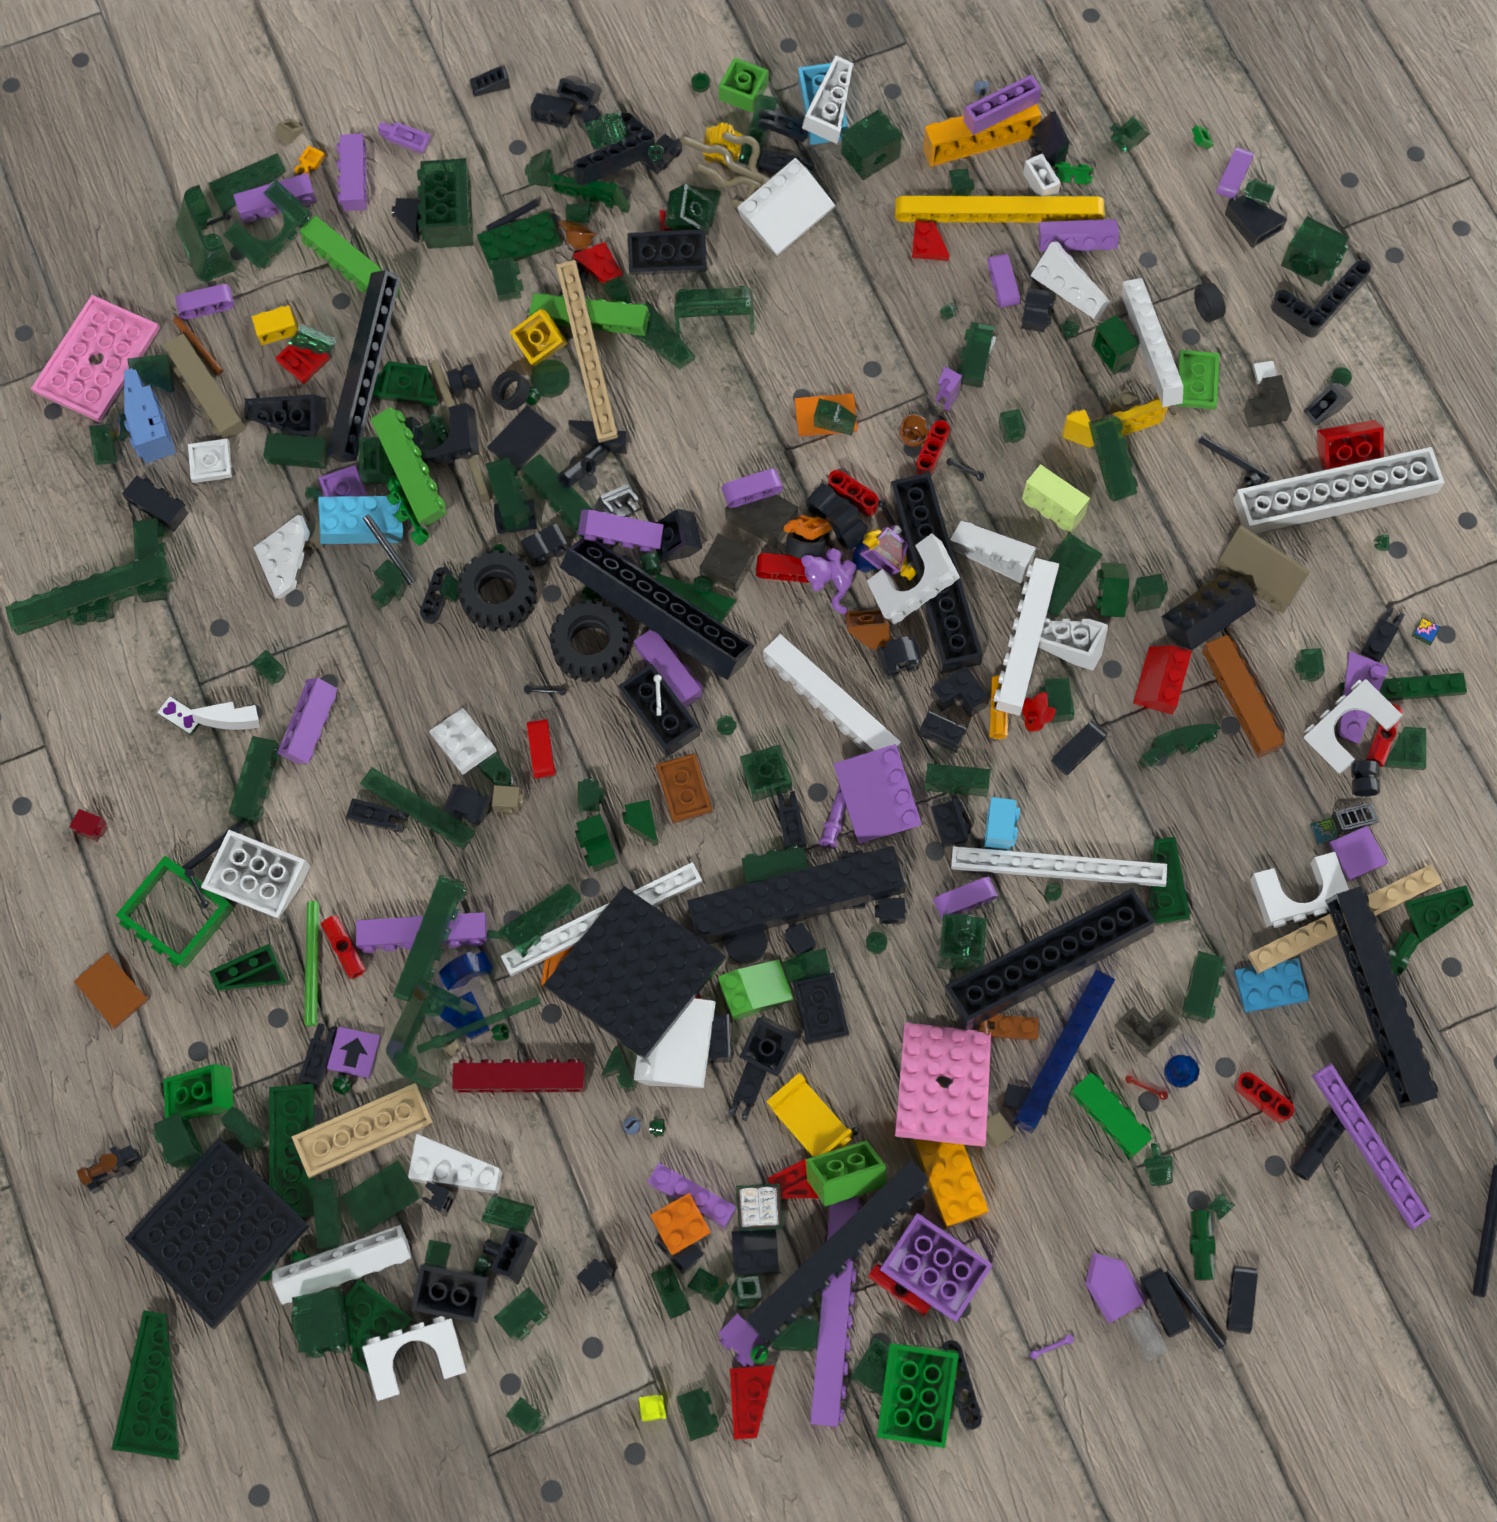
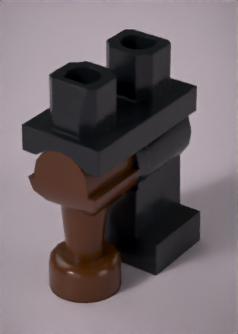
(109, 1166)

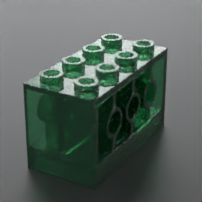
(445, 203)

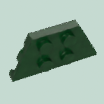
(405, 384)

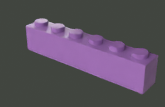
(401, 932)

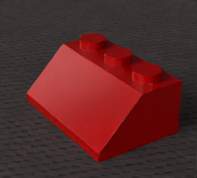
(1350, 444)
(1162, 678)

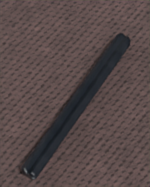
(1487, 1241)

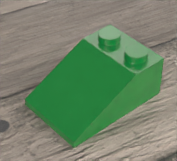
(199, 1092)

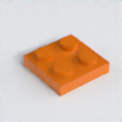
(680, 1224)

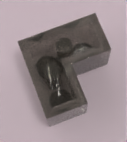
(1271, 406)
(1143, 1034)

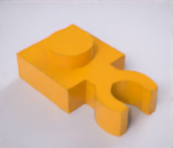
(310, 159)

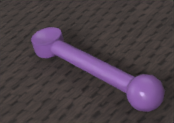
(1067, 1340)

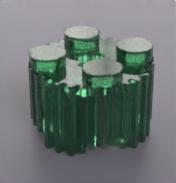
(606, 129)

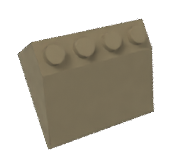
(1263, 568)

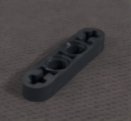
(964, 1383)

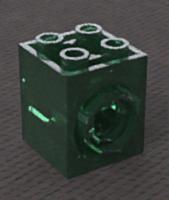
(871, 144)
(1315, 251)
(961, 942)
(321, 1323)

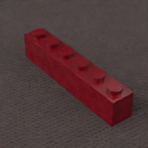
(519, 1077)

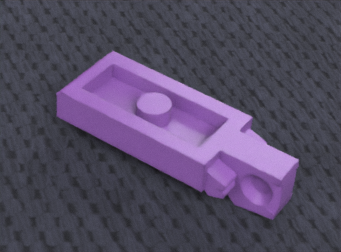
(405, 136)

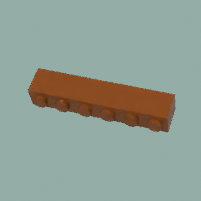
(1243, 696)

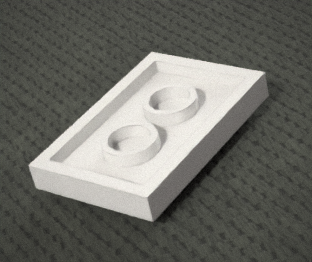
(462, 741)

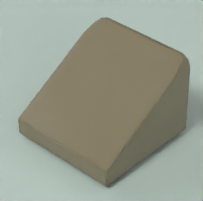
(289, 130)

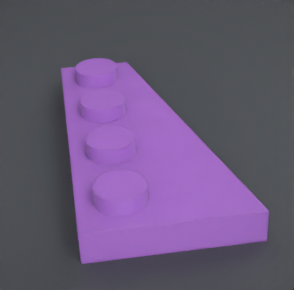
(1359, 668)

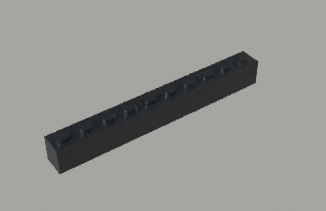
(363, 366)

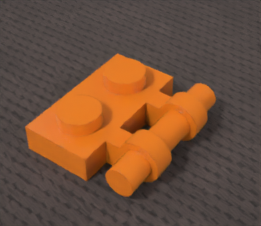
(808, 527)

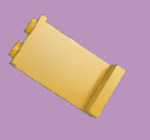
(809, 1117)

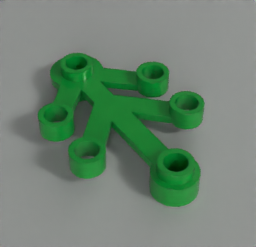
(405, 511)

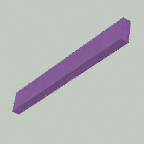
(1371, 1146)

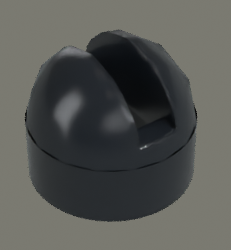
(1252, 479)

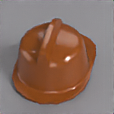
(577, 234)

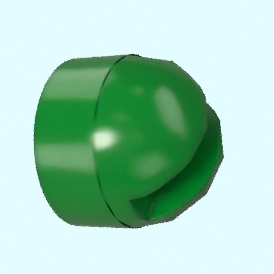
(763, 1357)

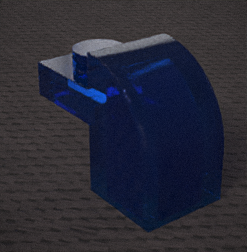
(464, 968)

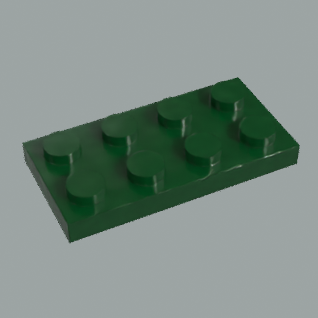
(520, 238)

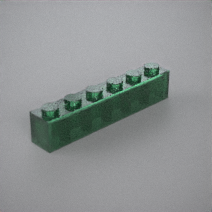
(560, 499)
(431, 935)

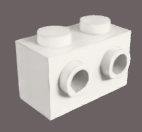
(1041, 177)

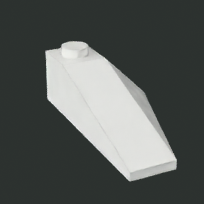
(1074, 641)

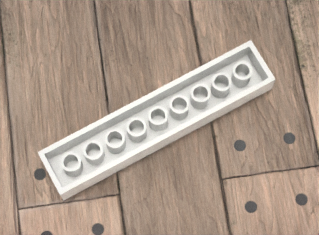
(1338, 491)

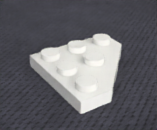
(283, 555)

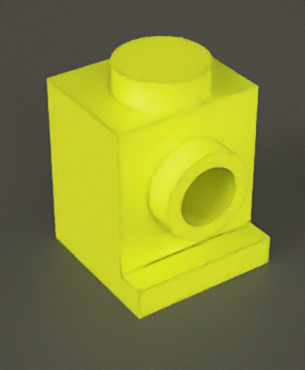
(652, 1408)

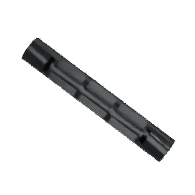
(1331, 1127)

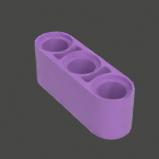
(1234, 173)
(1003, 280)
(204, 301)
(752, 488)
(966, 897)

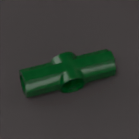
(1402, 951)
(1202, 1245)

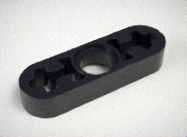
(437, 604)

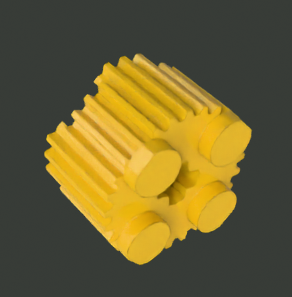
(713, 136)

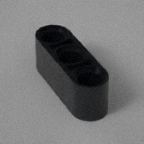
(1079, 748)
(1241, 1299)
(1165, 1302)

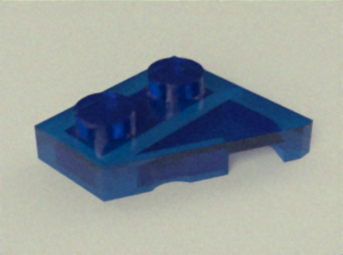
(459, 1020)

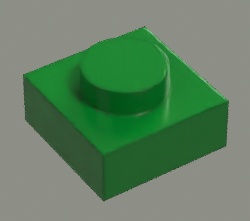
(1202, 137)

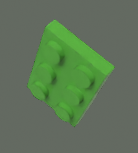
(1199, 378)

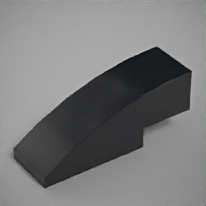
(586, 432)

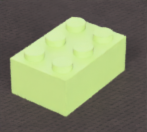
(1055, 498)

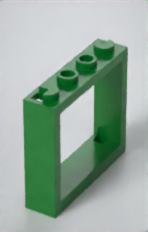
(201, 938)

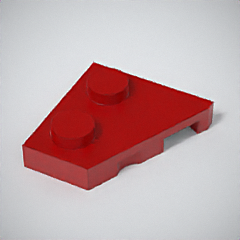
(301, 362)

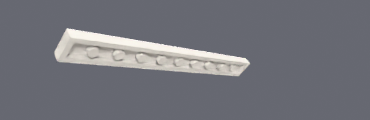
(1059, 866)
(572, 932)

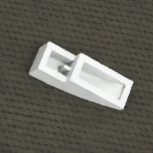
(226, 717)

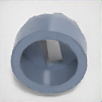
(981, 86)
(634, 1129)

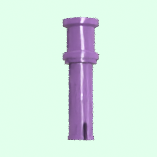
(833, 824)

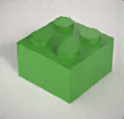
(743, 84)

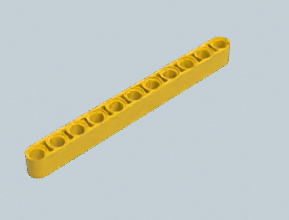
(998, 208)

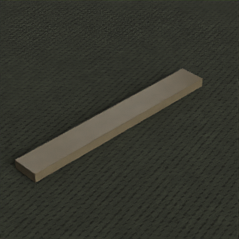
(449, 403)

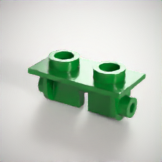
(1081, 173)

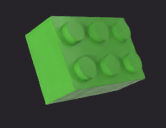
(846, 1173)

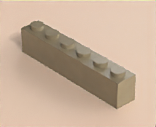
(203, 387)

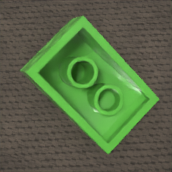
(754, 989)

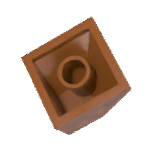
(868, 627)

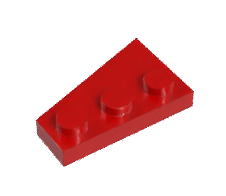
(748, 1399)

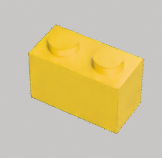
(274, 325)

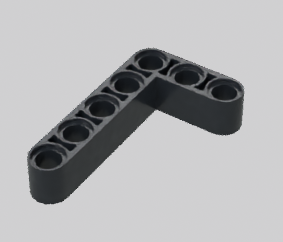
(617, 155)
(1328, 303)

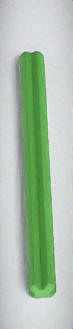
(311, 963)

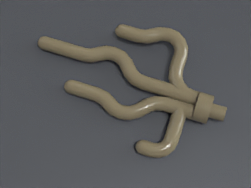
(754, 178)

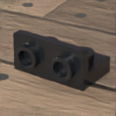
(672, 150)
(950, 823)

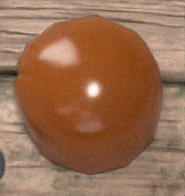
(913, 430)

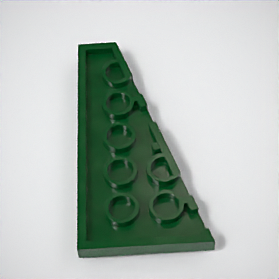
(148, 1406)

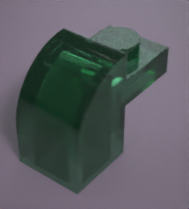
(1128, 135)
(392, 584)

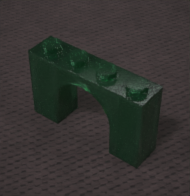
(262, 251)

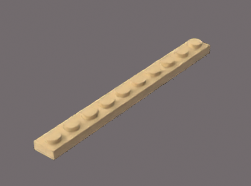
(587, 351)
(1324, 929)

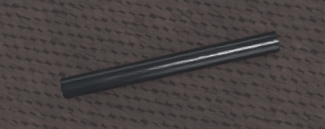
(1233, 458)
(388, 549)
(212, 847)
(1195, 1310)

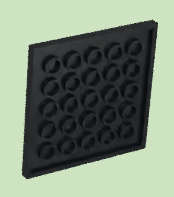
(634, 972)
(217, 1233)

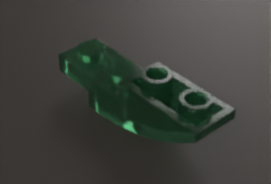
(757, 133)
(1183, 739)

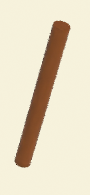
(197, 344)

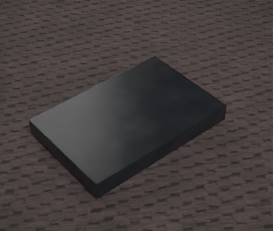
(522, 438)
(820, 1008)

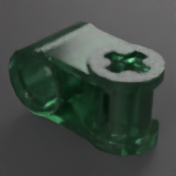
(495, 770)

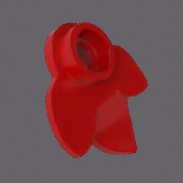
(1037, 712)

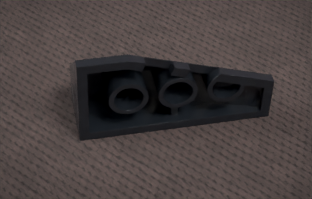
(288, 413)

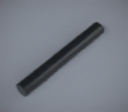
(513, 215)

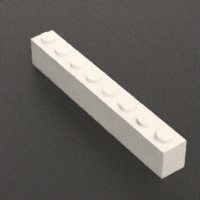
(1152, 342)
(1027, 636)
(827, 696)

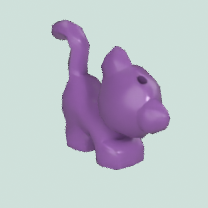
(821, 570)

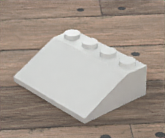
(785, 207)
(255, 874)
(683, 1052)

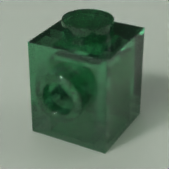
(960, 182)
(1012, 426)
(1310, 664)
(268, 668)
(589, 795)
(746, 1292)

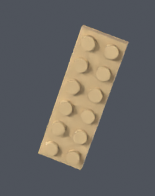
(362, 1130)

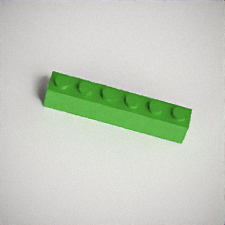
(338, 253)
(603, 315)
(408, 466)

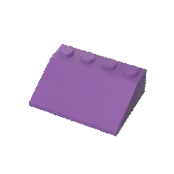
(877, 794)
(936, 1267)

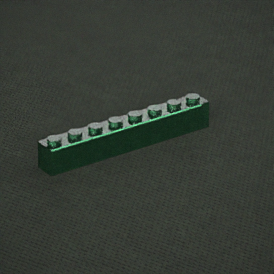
(89, 593)

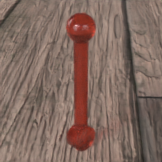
(1162, 1095)

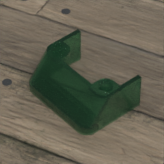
(713, 303)
(423, 1001)

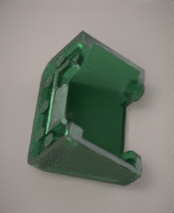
(206, 252)

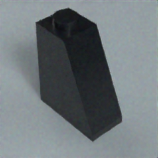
(1254, 220)

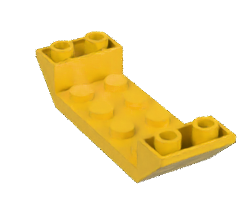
(1133, 420)

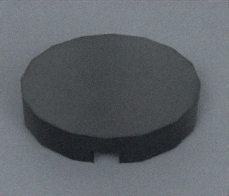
(747, 947)

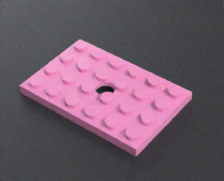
(97, 329)
(940, 1113)

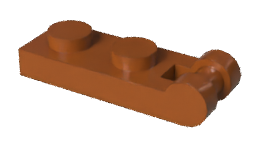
(1011, 1027)

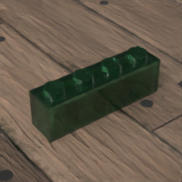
(1113, 457)
(507, 494)
(149, 540)
(255, 780)

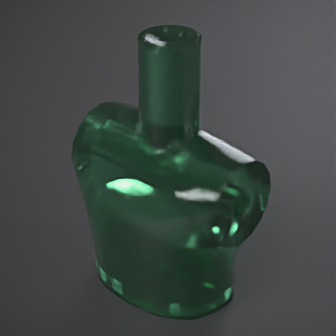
(1159, 1168)

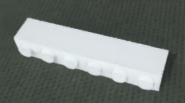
(341, 1264)

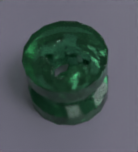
(650, 564)
(1221, 1205)

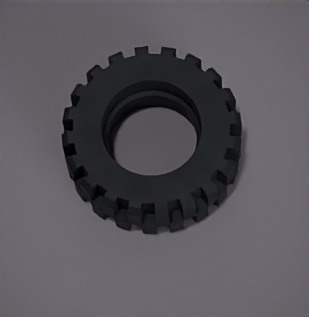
(488, 568)
(584, 617)

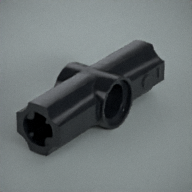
(582, 466)

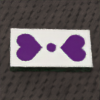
(178, 715)

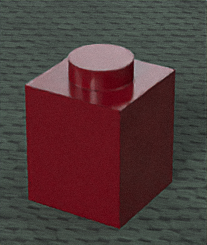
(88, 825)

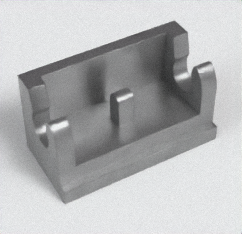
(617, 502)

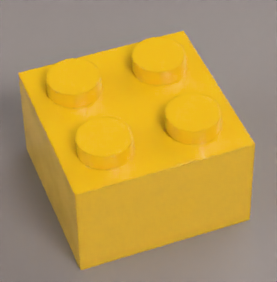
(538, 337)

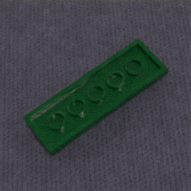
(290, 1114)

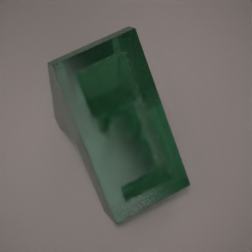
(103, 443)
(617, 1065)
(709, 1286)

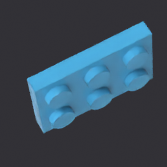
(1272, 988)

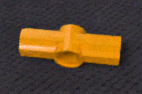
(998, 719)

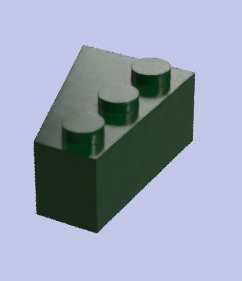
(251, 971)

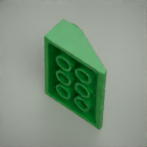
(917, 1394)

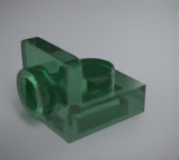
(579, 212)
(617, 290)

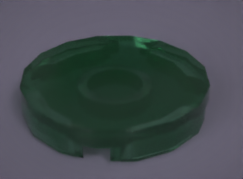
(550, 378)

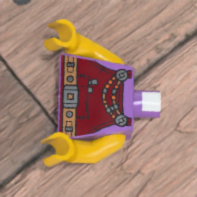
(888, 551)

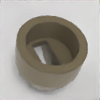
(452, 1046)

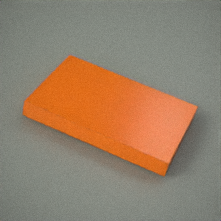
(806, 408)

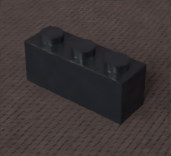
(155, 502)

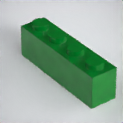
(1111, 1115)

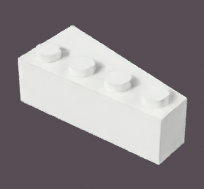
(828, 106)
(1070, 282)
(993, 550)
(451, 1168)

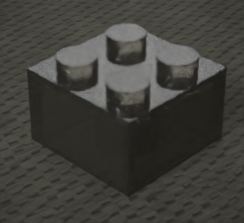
(727, 562)

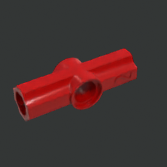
(1380, 746)
(349, 958)
(888, 1284)

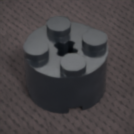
(899, 656)
(467, 803)

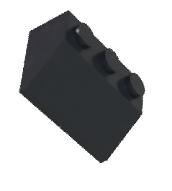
(450, 1292)

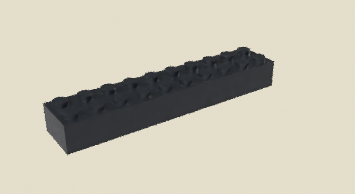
(657, 607)
(948, 612)
(797, 895)
(1049, 959)
(1381, 997)
(837, 1251)

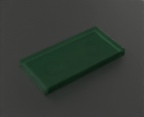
(1075, 564)

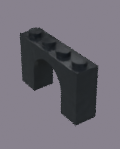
(461, 440)

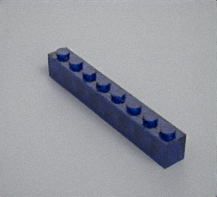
(1063, 1051)

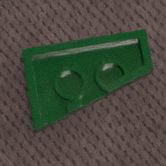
(1437, 910)

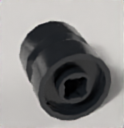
(456, 380)
(1365, 778)

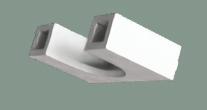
(937, 575)
(1363, 698)
(1279, 909)
(380, 1353)

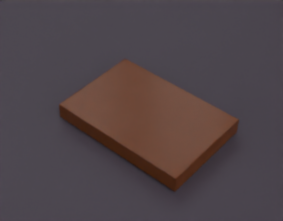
(684, 788)
(111, 990)

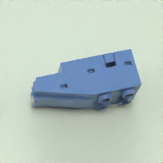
(145, 420)

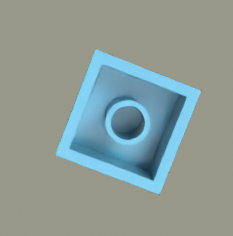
(1000, 824)

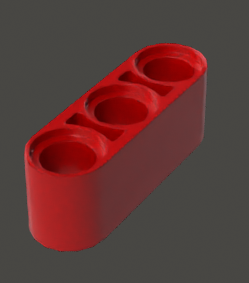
(933, 441)
(863, 493)
(780, 568)
(540, 748)
(1275, 1099)

